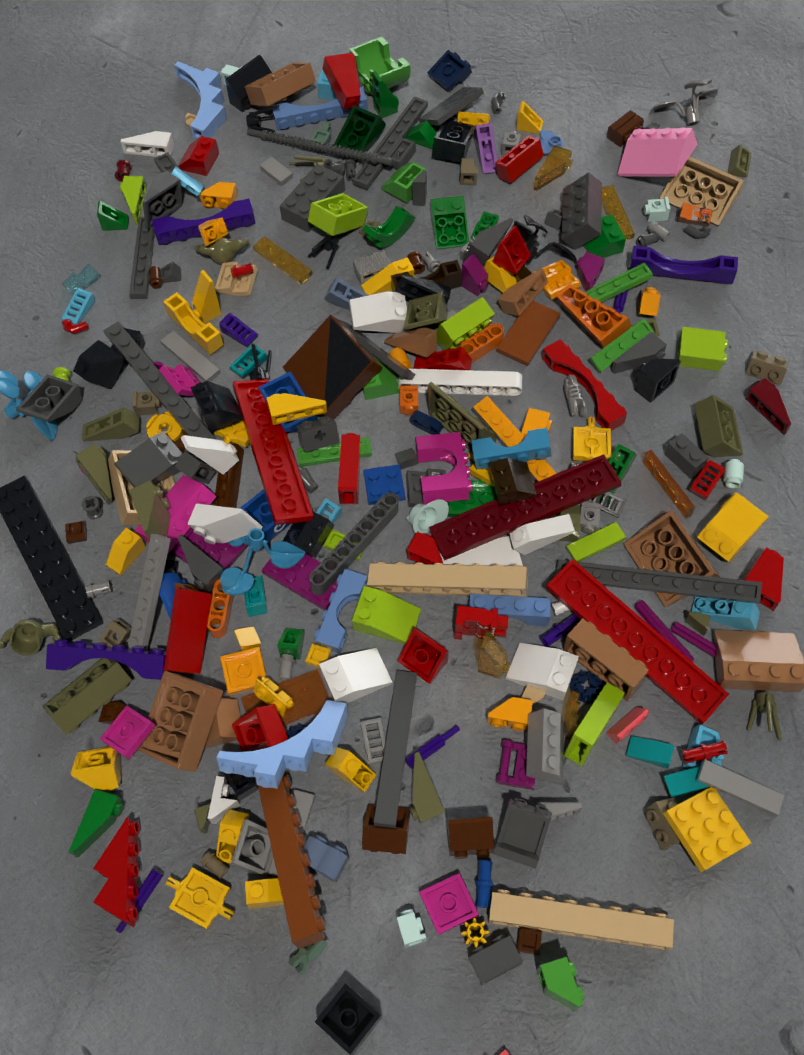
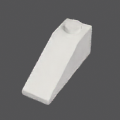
(149, 144)
(212, 451)
(541, 533)

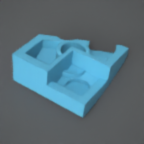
(188, 182)
(703, 735)

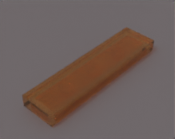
(668, 484)

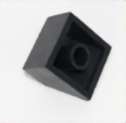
(656, 377)
(310, 534)

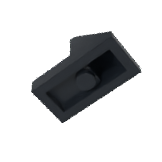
(241, 785)

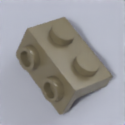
(767, 367)
(661, 828)

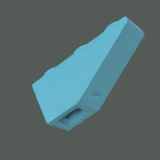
(730, 613)

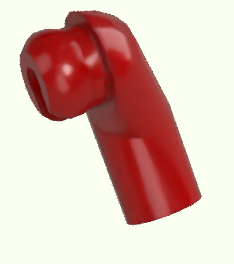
(74, 328)

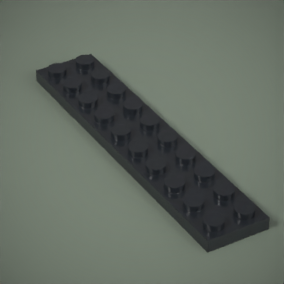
(47, 560)

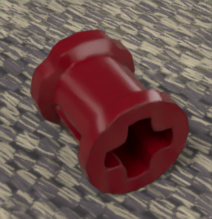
(121, 169)

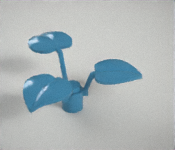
(9, 388)
(282, 553)

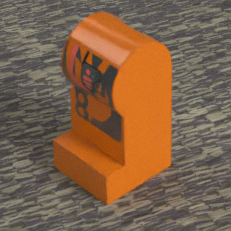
(695, 215)

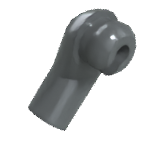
(698, 233)

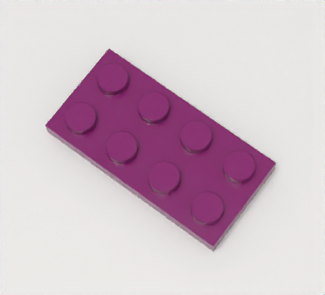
(298, 580)

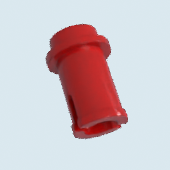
(241, 270)

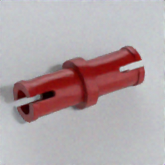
(704, 752)

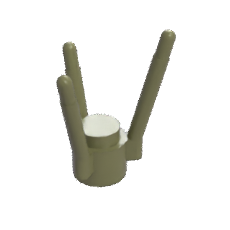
(312, 161)
(765, 704)

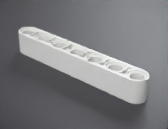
(466, 381)

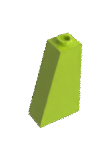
(594, 724)

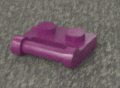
(520, 779)

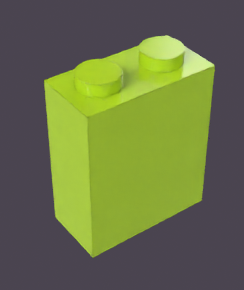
(702, 348)

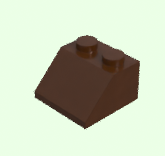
(471, 837)
(385, 838)

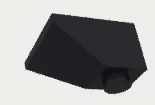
(99, 364)

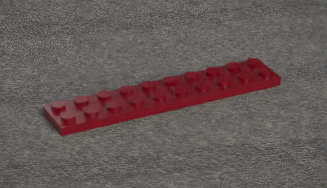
(553, 496)

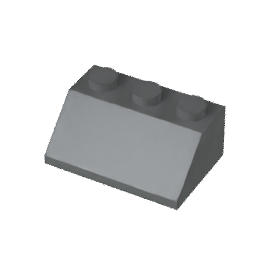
(545, 746)

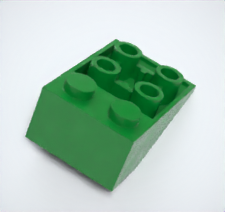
(449, 222)

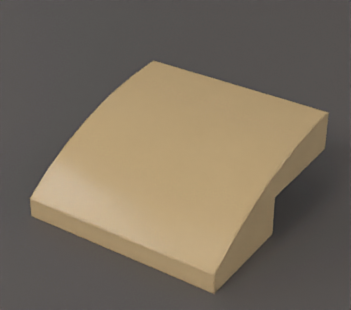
(232, 286)

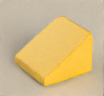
(247, 638)

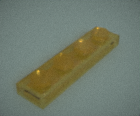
(613, 205)
(282, 260)

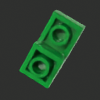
(486, 221)

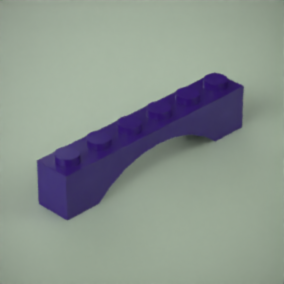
(171, 229)
(717, 269)
(146, 663)

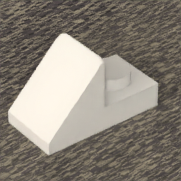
(220, 805)

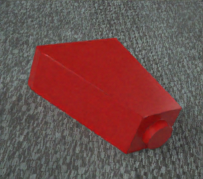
(770, 572)

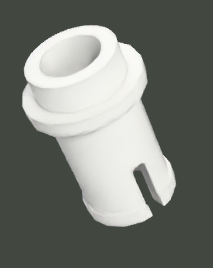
(559, 608)

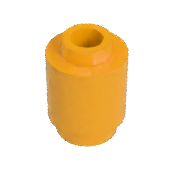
(401, 356)

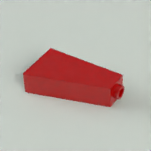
(343, 78)
(349, 469)

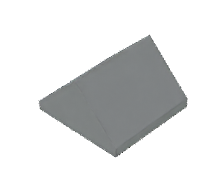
(253, 849)

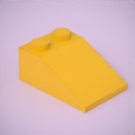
(733, 527)

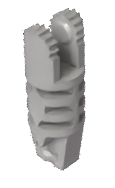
(575, 396)

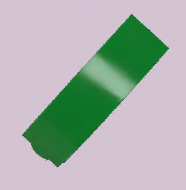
(392, 229)

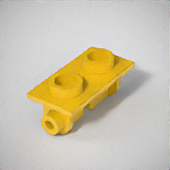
(473, 118)
(266, 689)

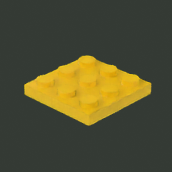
(707, 828)

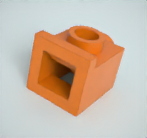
(408, 399)

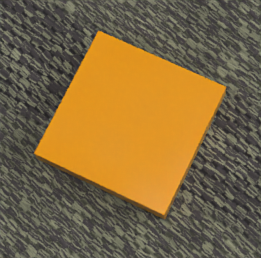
(242, 670)

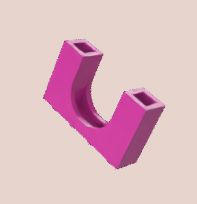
(448, 448)

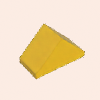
(528, 119)

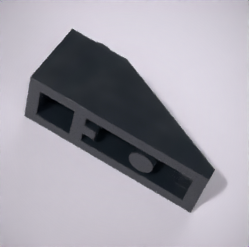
(419, 287)

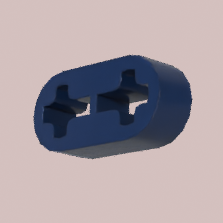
(426, 422)

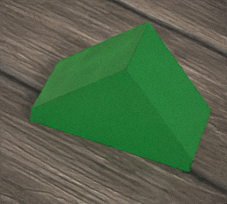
(422, 134)
(111, 218)
(291, 642)

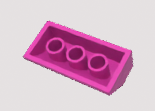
(182, 501)

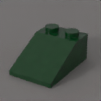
(360, 130)

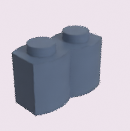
(325, 859)

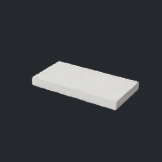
(494, 552)

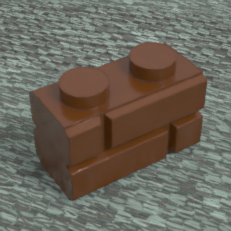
(624, 127)

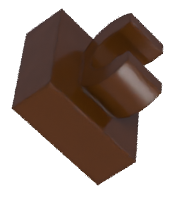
(76, 532)

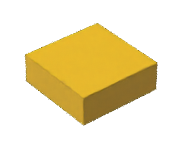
(317, 655)

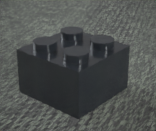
(348, 1019)

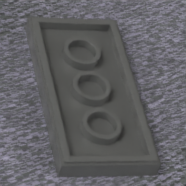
(452, 105)

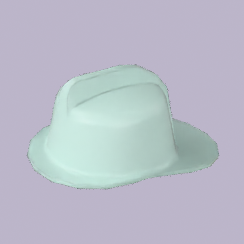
(426, 515)

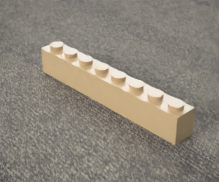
(448, 579)
(582, 921)

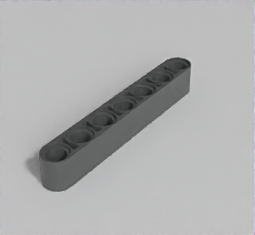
(350, 549)

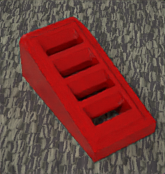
(698, 491)

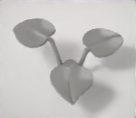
(692, 112)

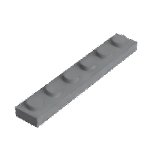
(149, 591)

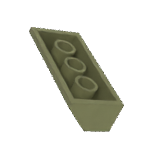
(87, 694)

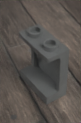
(523, 832)

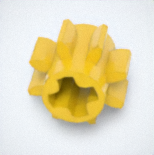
(474, 926)

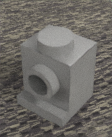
(510, 140)
(589, 517)

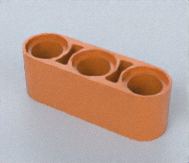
(484, 341)
(219, 616)

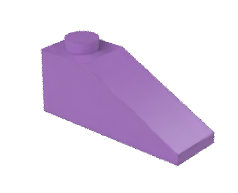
(485, 147)

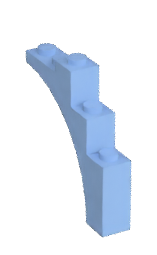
(207, 84)
(294, 754)

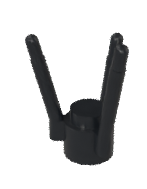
(254, 119)
(327, 243)
(258, 372)

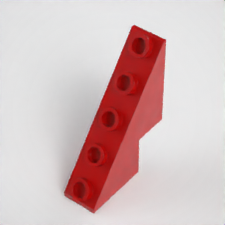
(121, 869)

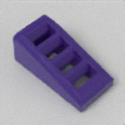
(227, 325)

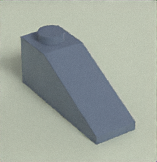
(341, 292)

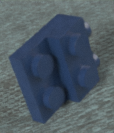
(450, 70)

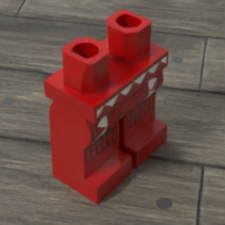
(477, 621)

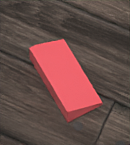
(627, 724)

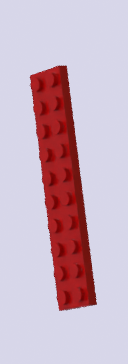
(272, 456)
(666, 664)

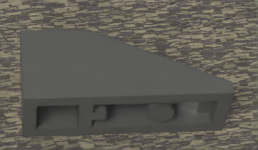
(642, 352)
(202, 567)

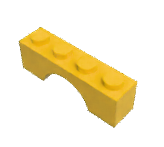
(204, 334)

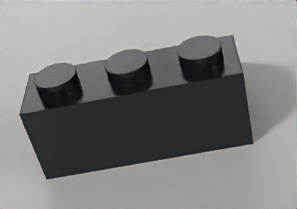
(245, 75)
(216, 405)

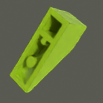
(134, 192)

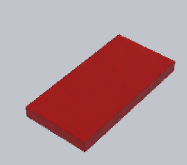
(187, 631)

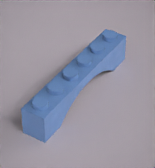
(292, 115)

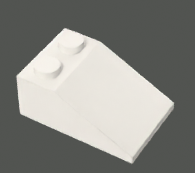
(379, 312)
(221, 523)
(543, 668)
(355, 675)

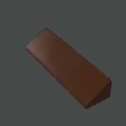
(228, 484)

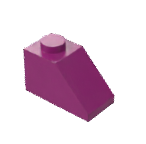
(589, 269)
(474, 275)

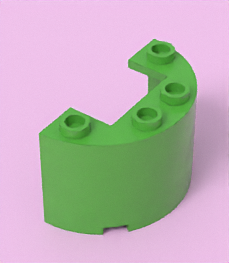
(376, 57)

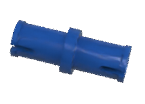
(484, 884)

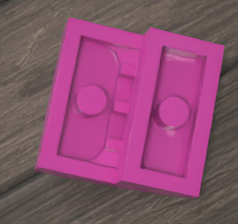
(180, 379)

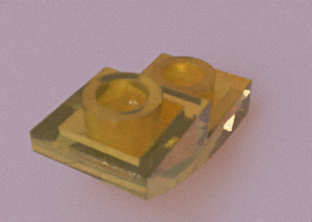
(571, 718)

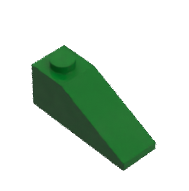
(384, 101)
(621, 462)
(98, 817)

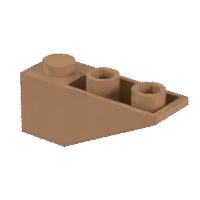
(416, 340)

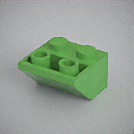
(401, 181)
(559, 983)

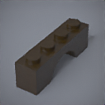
(447, 274)

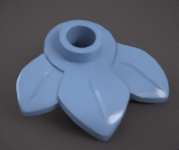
(548, 140)

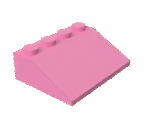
(657, 152)

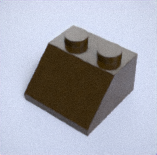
(511, 480)

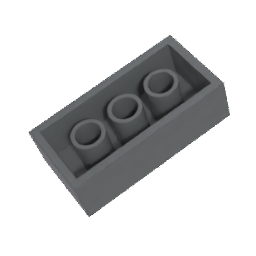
(316, 185)
(581, 211)

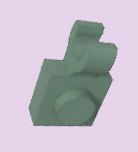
(323, 134)
(307, 953)

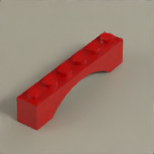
(562, 360)

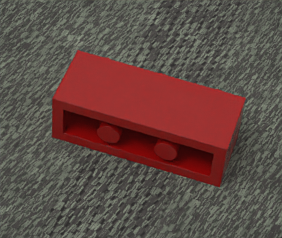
(519, 159)

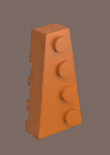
(597, 319)

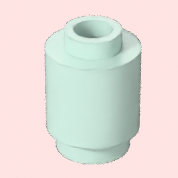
(734, 473)

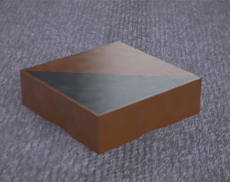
(332, 366)

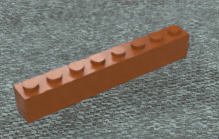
(292, 864)

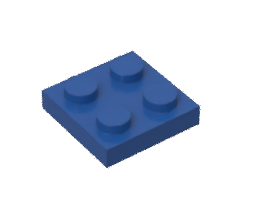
(382, 481)

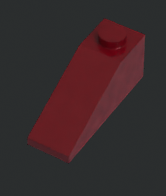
(768, 401)

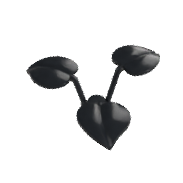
(532, 249)

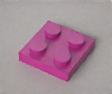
(127, 732)
(448, 904)

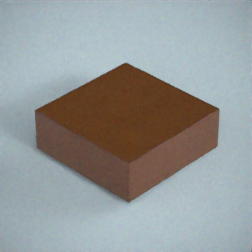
(529, 941)

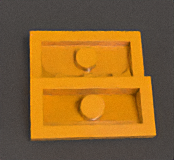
(558, 277)

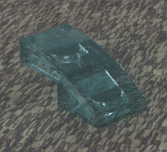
(82, 280)

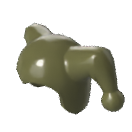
(223, 249)
(28, 635)

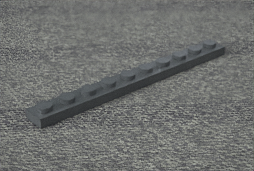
(156, 382)
(673, 582)

